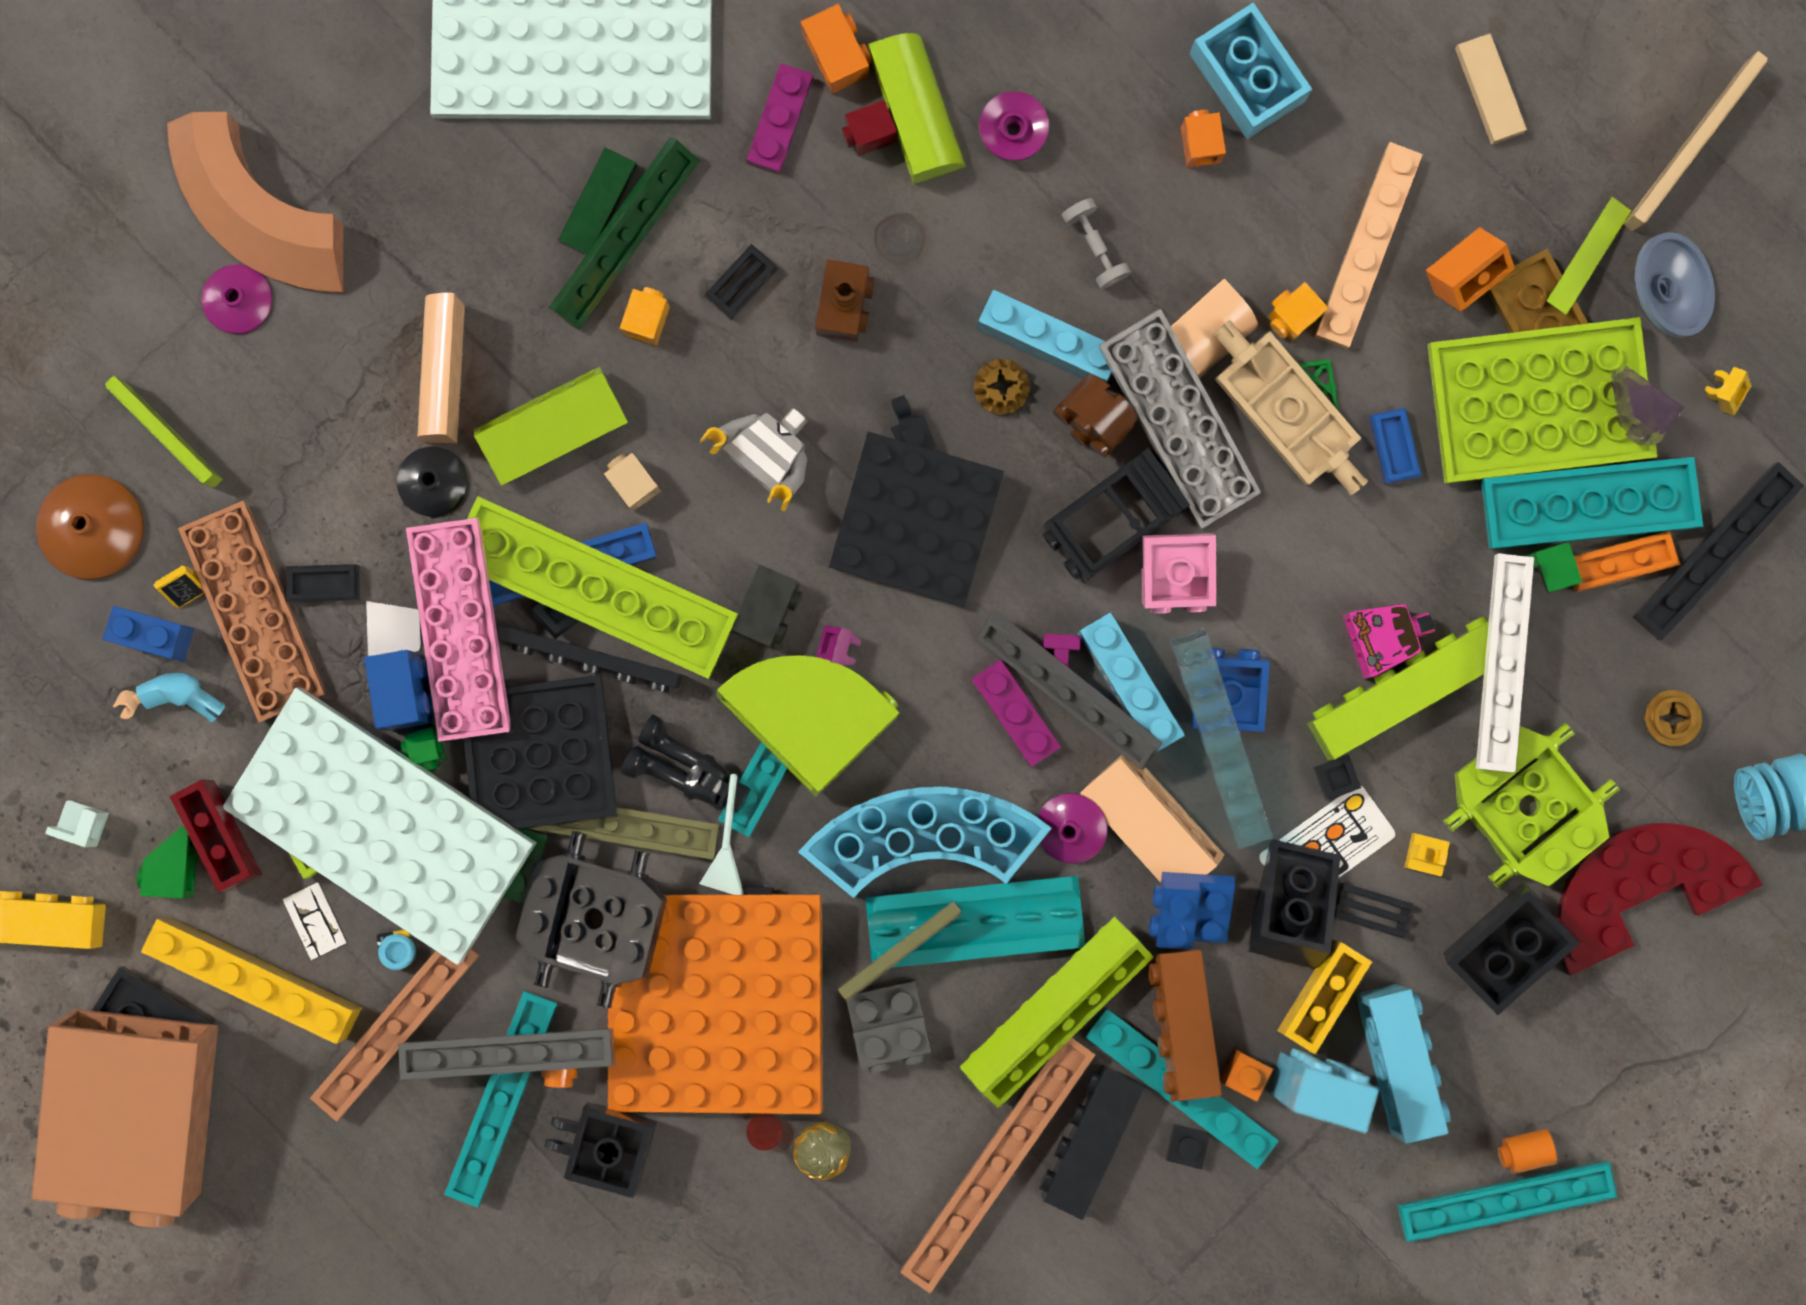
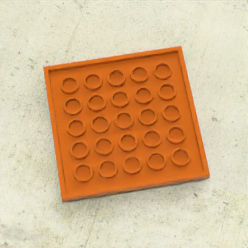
(725, 1010)

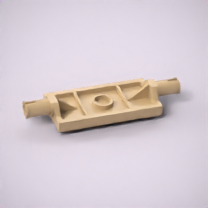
(1288, 408)

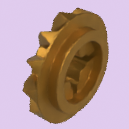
(1015, 395)
(1682, 705)

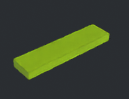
(163, 432)

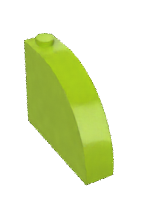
(809, 714)

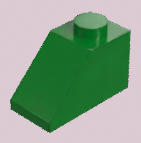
(169, 868)

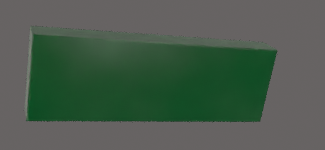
(597, 201)

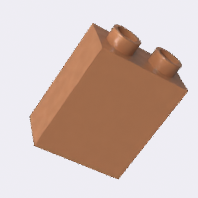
(124, 1115)

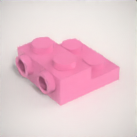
(1179, 572)

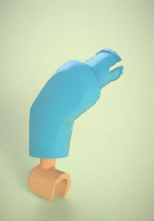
(174, 689)

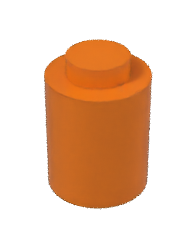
(1527, 1151)

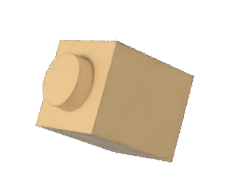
(631, 481)

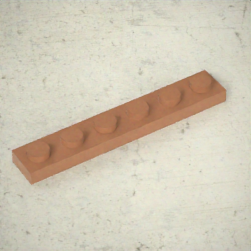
(392, 1027)

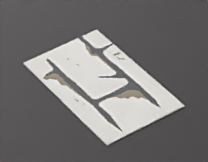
(314, 921)

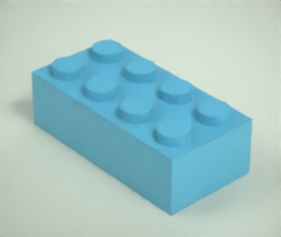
(1402, 1063)
(1324, 1089)

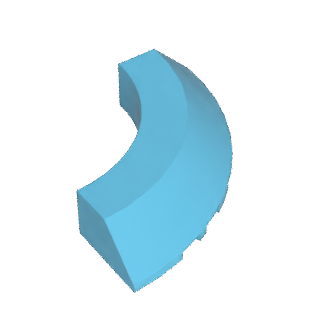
(924, 826)

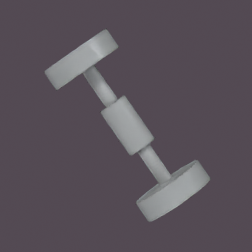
(1080, 212)

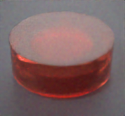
(764, 1131)

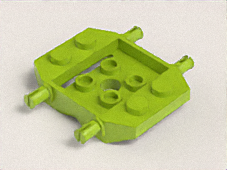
(1556, 794)

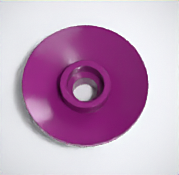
(1018, 110)
(248, 310)
(1084, 817)

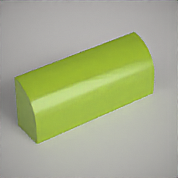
(916, 106)
(550, 426)

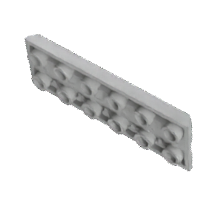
(1179, 418)

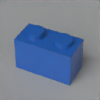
(148, 633)

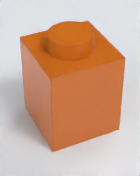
(1203, 138)
(1245, 1074)

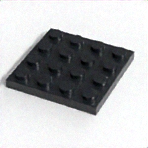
(916, 519)
(552, 760)

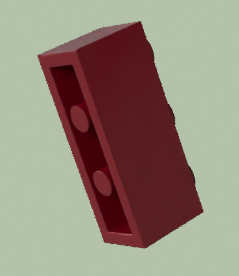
(215, 835)

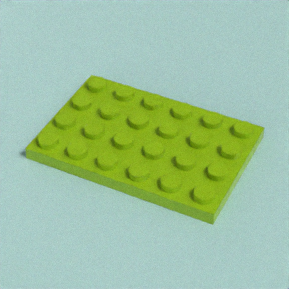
(1534, 399)

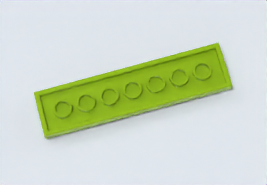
(602, 590)

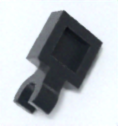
(910, 429)

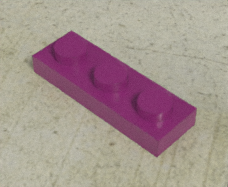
(779, 118)
(1015, 713)

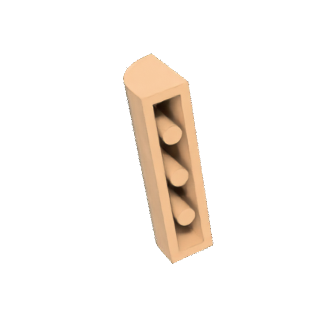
(1199, 324)
(441, 368)
(1151, 821)

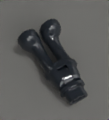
(706, 778)

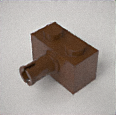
(843, 301)

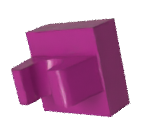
(835, 644)
(1061, 645)

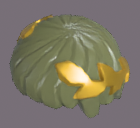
(822, 1150)

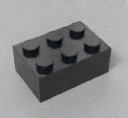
(1511, 948)

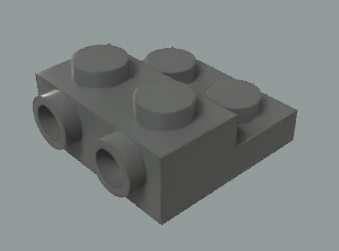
(888, 1026)

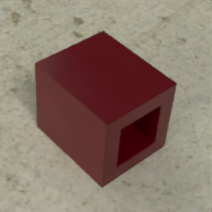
(869, 128)

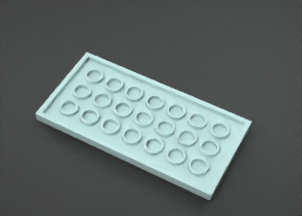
(571, 59)
(379, 825)

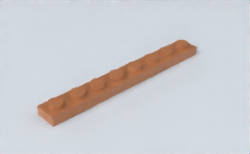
(996, 1165)

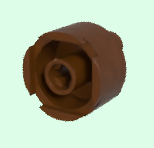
(1096, 415)

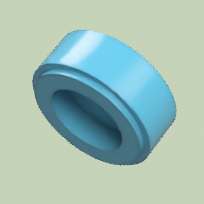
(397, 951)

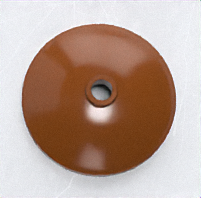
(111, 529)

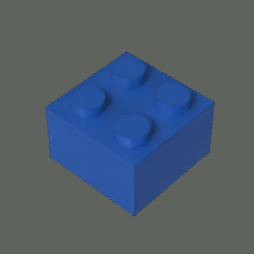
(399, 690)

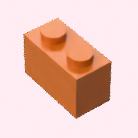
(836, 48)
(1470, 269)

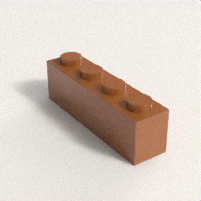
(1185, 1026)

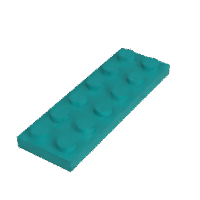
(1591, 503)

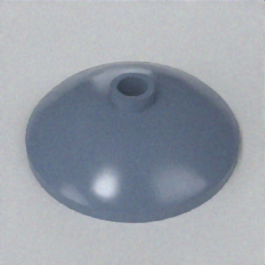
(1674, 285)

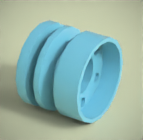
(1772, 796)

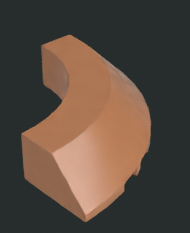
(244, 218)

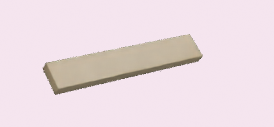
(1695, 141)

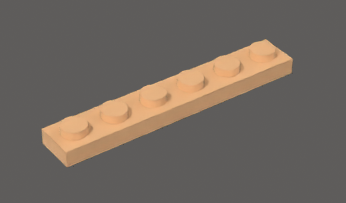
(1368, 245)

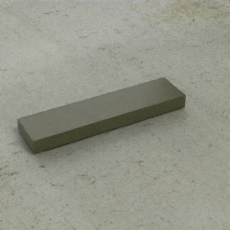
(899, 950)

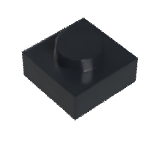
(553, 620)
(1337, 777)
(1187, 1146)

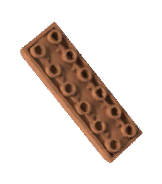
(251, 608)

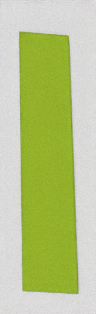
(1588, 256)

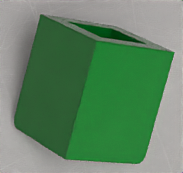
(1557, 567)

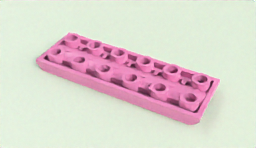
(458, 629)

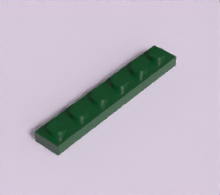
(624, 233)

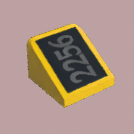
(180, 586)

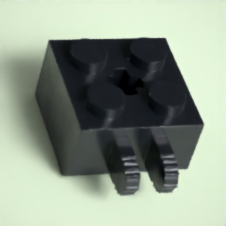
(589, 1160)

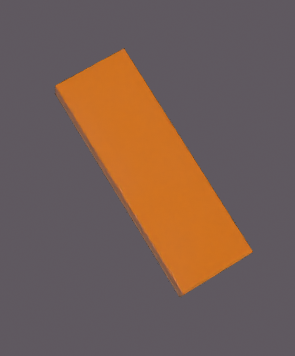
(1626, 561)

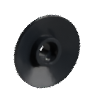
(444, 493)

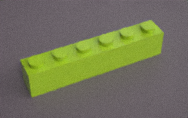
(1401, 693)
(1056, 1012)

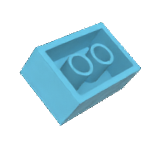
(1250, 70)

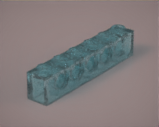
(1221, 738)

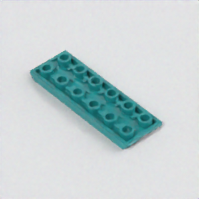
(992, 921)

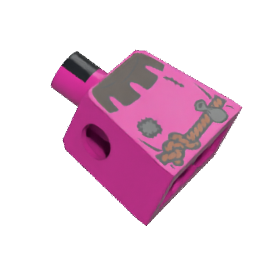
(1385, 636)

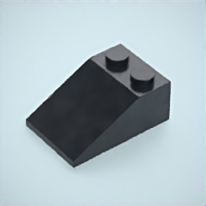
(1295, 904)

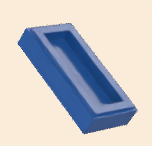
(1394, 446)

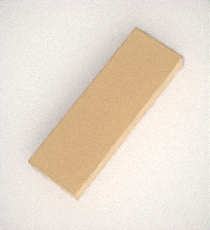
(1490, 88)

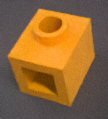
(1296, 312)

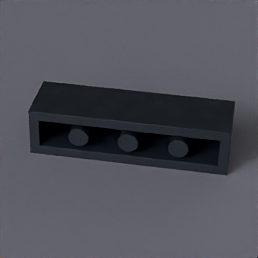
(1092, 1141)

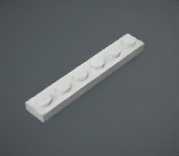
(1504, 663)

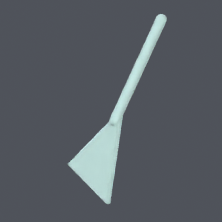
(723, 870)

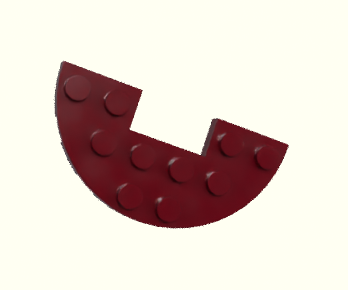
(1640, 866)

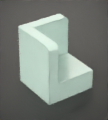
(79, 824)

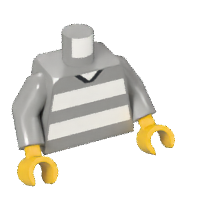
(765, 451)

